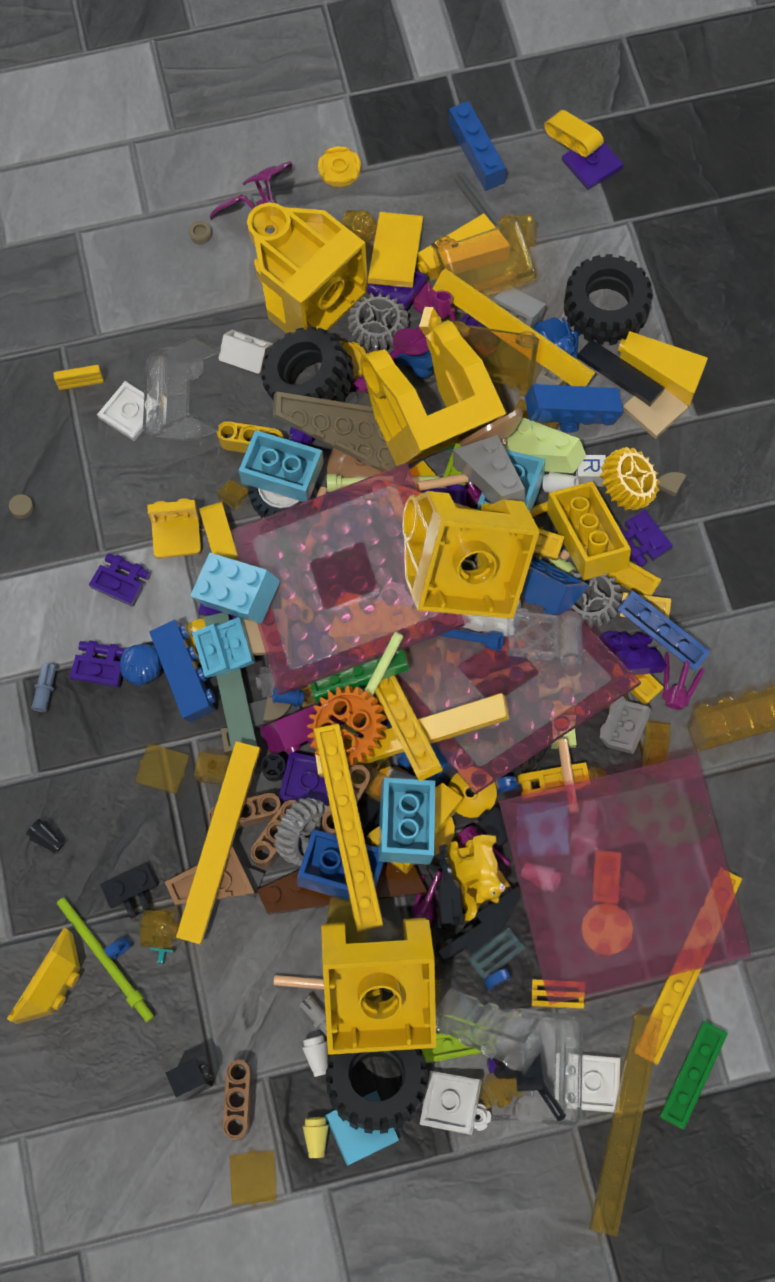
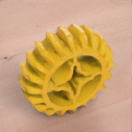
(629, 478)

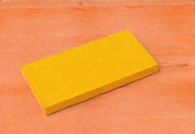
(395, 249)

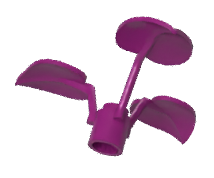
(265, 175)
(410, 340)

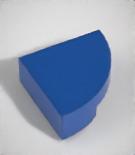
(506, 784)
(118, 948)

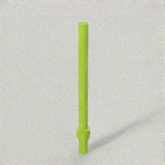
(134, 997)

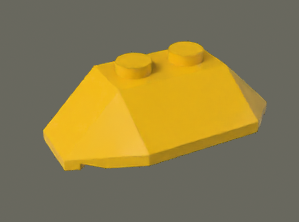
(50, 982)

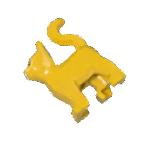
(474, 865)

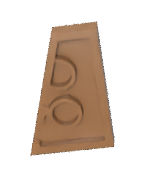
(233, 882)

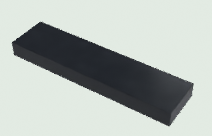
(620, 372)

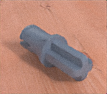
(43, 688)

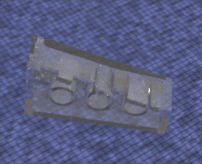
(490, 1030)

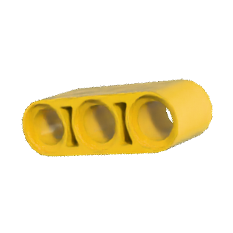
(573, 133)
(240, 433)
(218, 531)

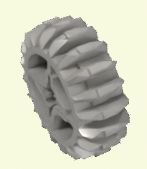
(376, 332)
(598, 600)
(297, 828)

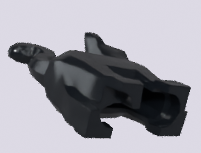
(446, 893)

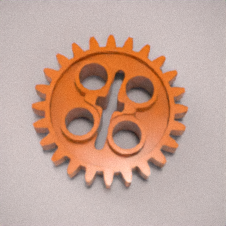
(359, 706)

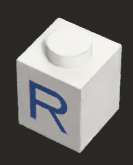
(590, 469)

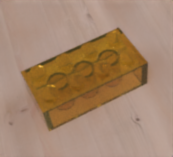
(732, 719)

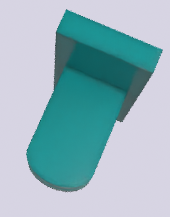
(161, 958)

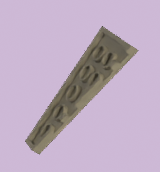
(338, 424)

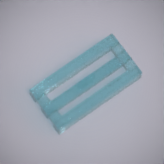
(513, 940)

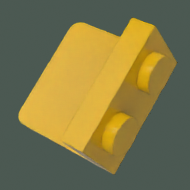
(175, 528)

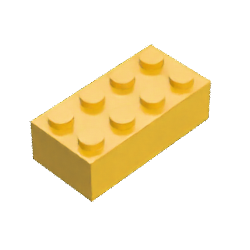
(588, 530)

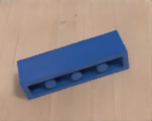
(477, 146)
(573, 404)
(663, 630)
(183, 671)

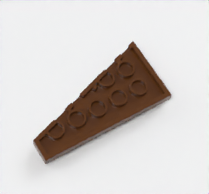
(286, 896)

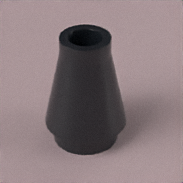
(45, 836)

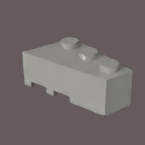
(490, 469)

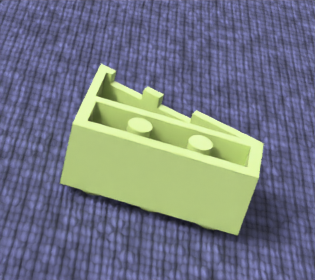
(560, 450)

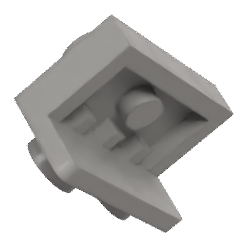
(624, 725)

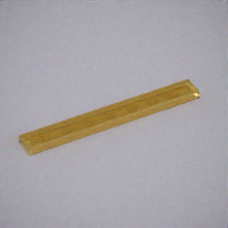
(625, 1125)

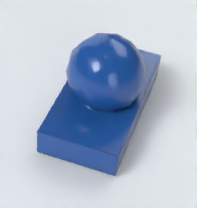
(421, 364)

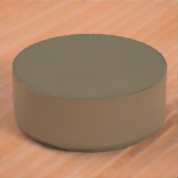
(200, 232)
(21, 506)

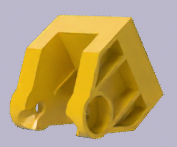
(307, 266)
(461, 382)
(443, 536)
(356, 968)

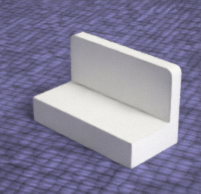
(244, 351)

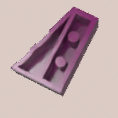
(292, 730)

